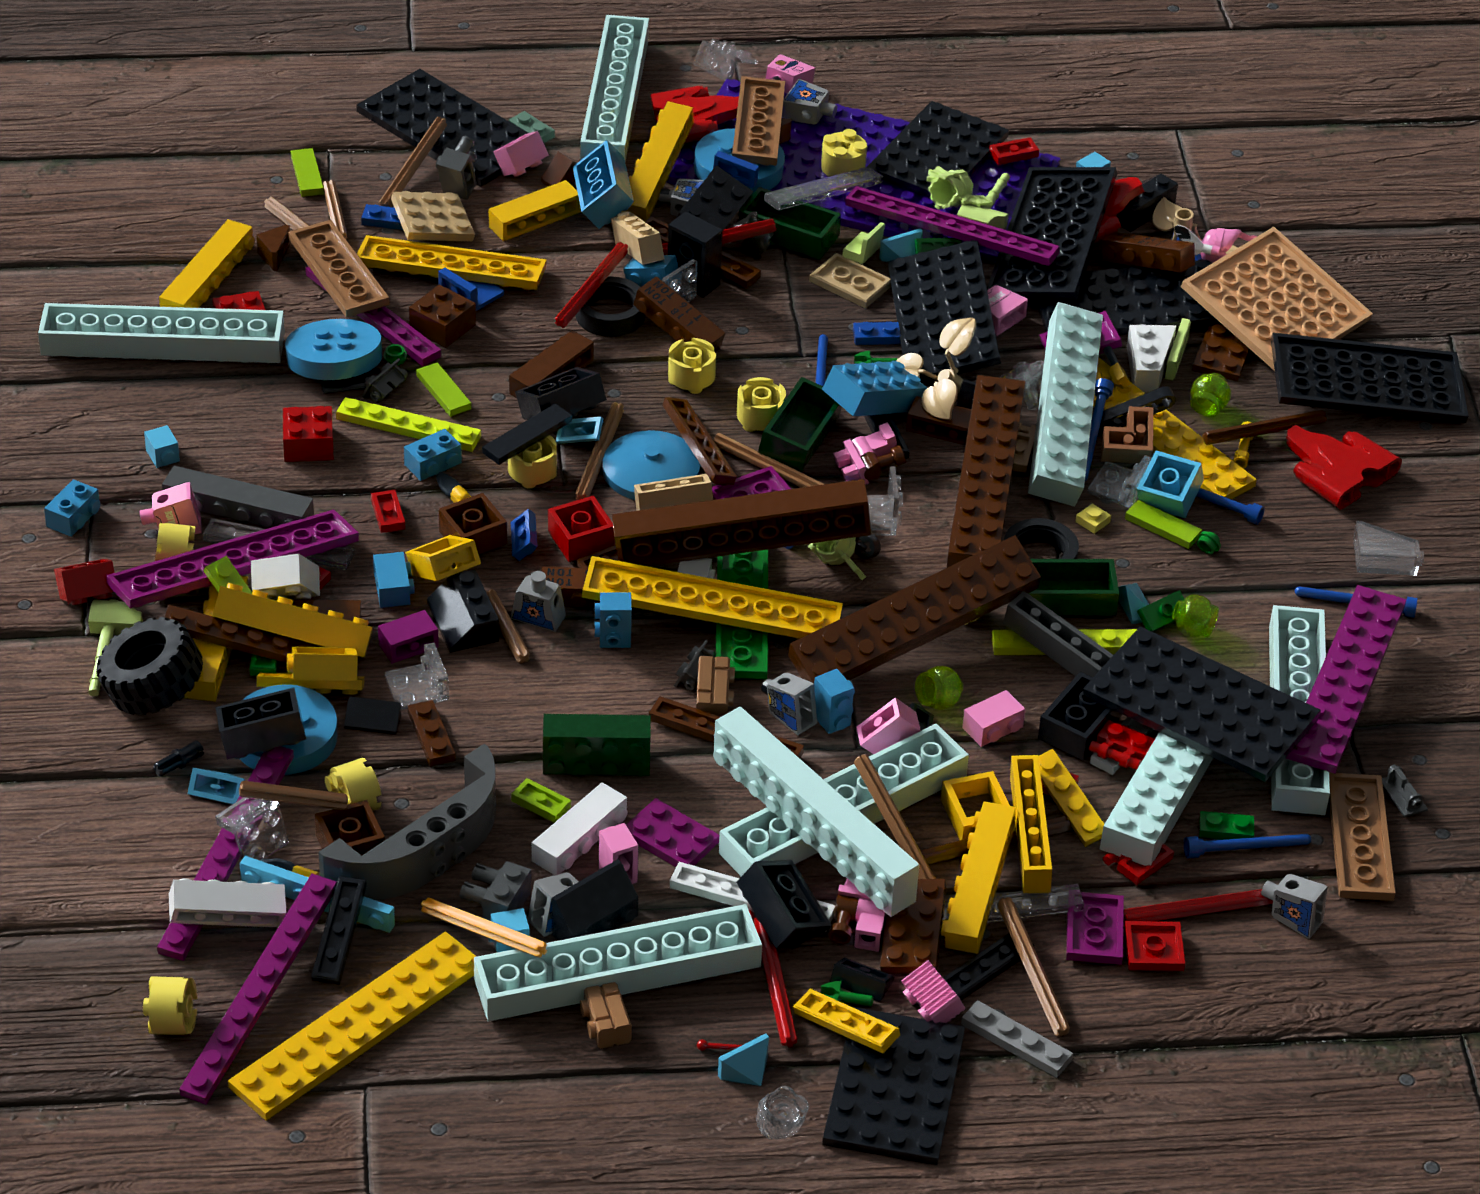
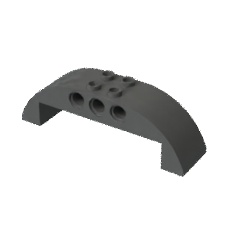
(427, 844)

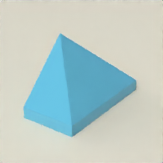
(899, 245)
(580, 430)
(1132, 600)
(214, 785)
(746, 1062)

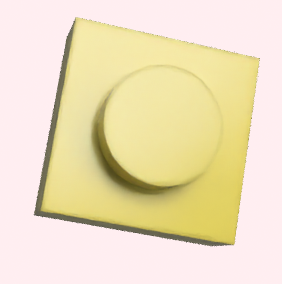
(1093, 518)

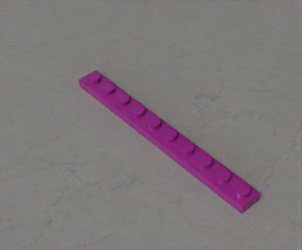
(952, 225)
(223, 855)
(257, 989)

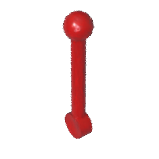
(703, 1045)

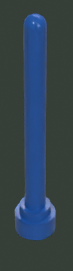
(821, 359)
(1103, 391)
(1253, 513)
(1409, 610)
(1195, 847)

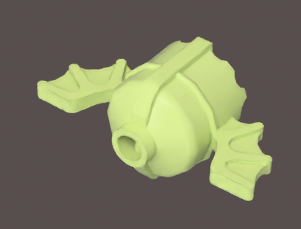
(953, 189)
(837, 552)

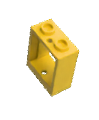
(436, 558)
(323, 663)
(966, 787)

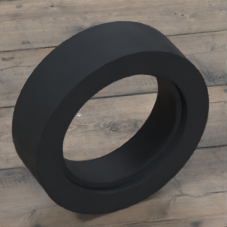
(612, 324)
(1046, 531)

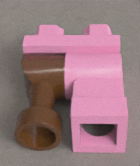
(869, 455)
(857, 907)

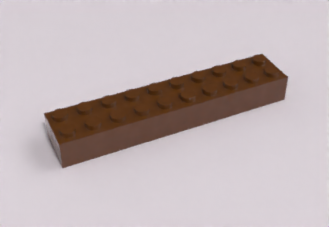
(986, 467)
(742, 524)
(917, 613)

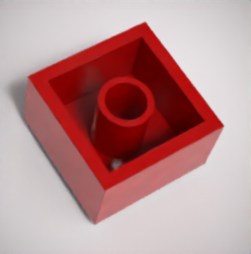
(308, 433)
(580, 528)
(84, 581)

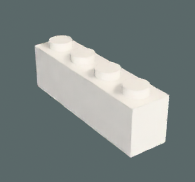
(579, 829)
(227, 903)

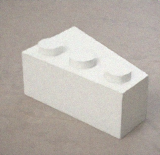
(1148, 353)

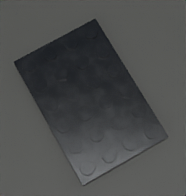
(936, 139)
(897, 1098)

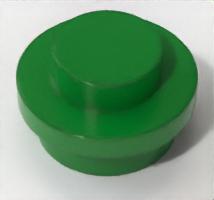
(394, 352)
(1209, 542)

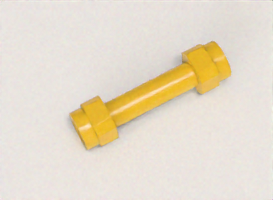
(1241, 455)

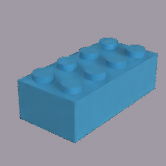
(603, 184)
(873, 388)

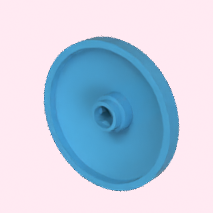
(646, 459)

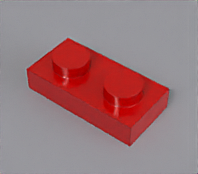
(1014, 151)
(388, 511)

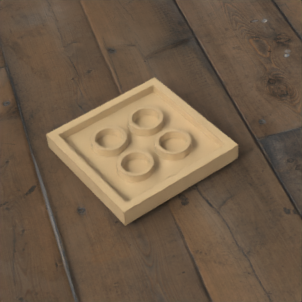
(432, 216)

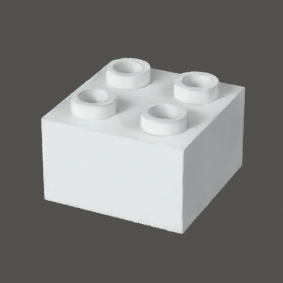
(286, 577)

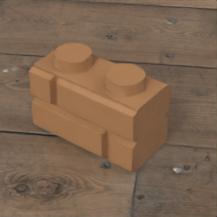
(713, 685)
(606, 1015)

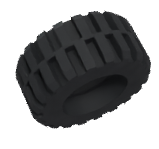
(149, 666)

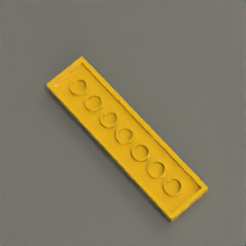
(467, 263)

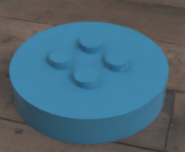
(723, 141)
(333, 349)
(319, 726)

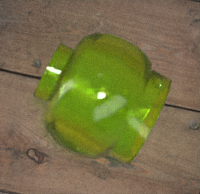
(1210, 394)
(1195, 616)
(939, 687)

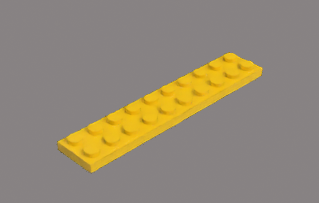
(1176, 438)
(710, 598)
(353, 1026)

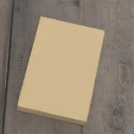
(850, 280)

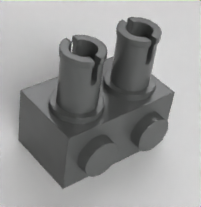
(457, 169)
(507, 891)

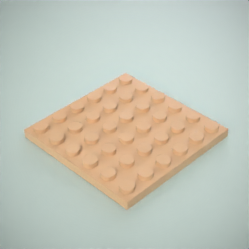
(1271, 290)

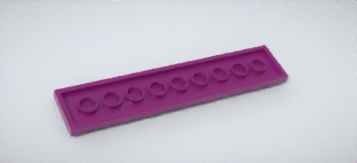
(185, 571)
(1348, 676)

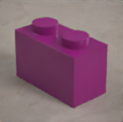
(407, 636)

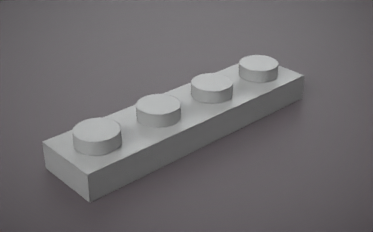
(1017, 1039)

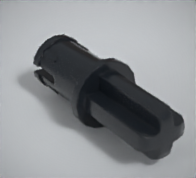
(179, 758)

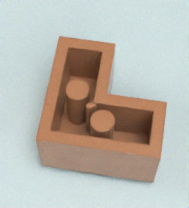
(1129, 442)

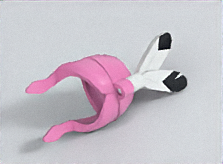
(1214, 242)

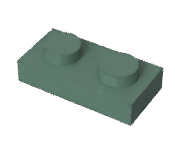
(531, 124)

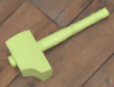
(985, 213)
(108, 620)

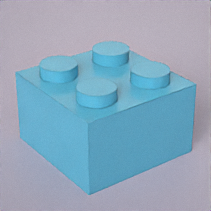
(1170, 483)

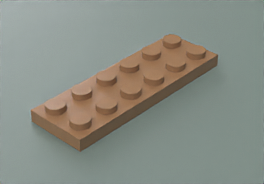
(758, 120)
(338, 268)
(1360, 837)

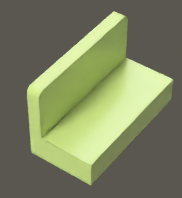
(864, 245)

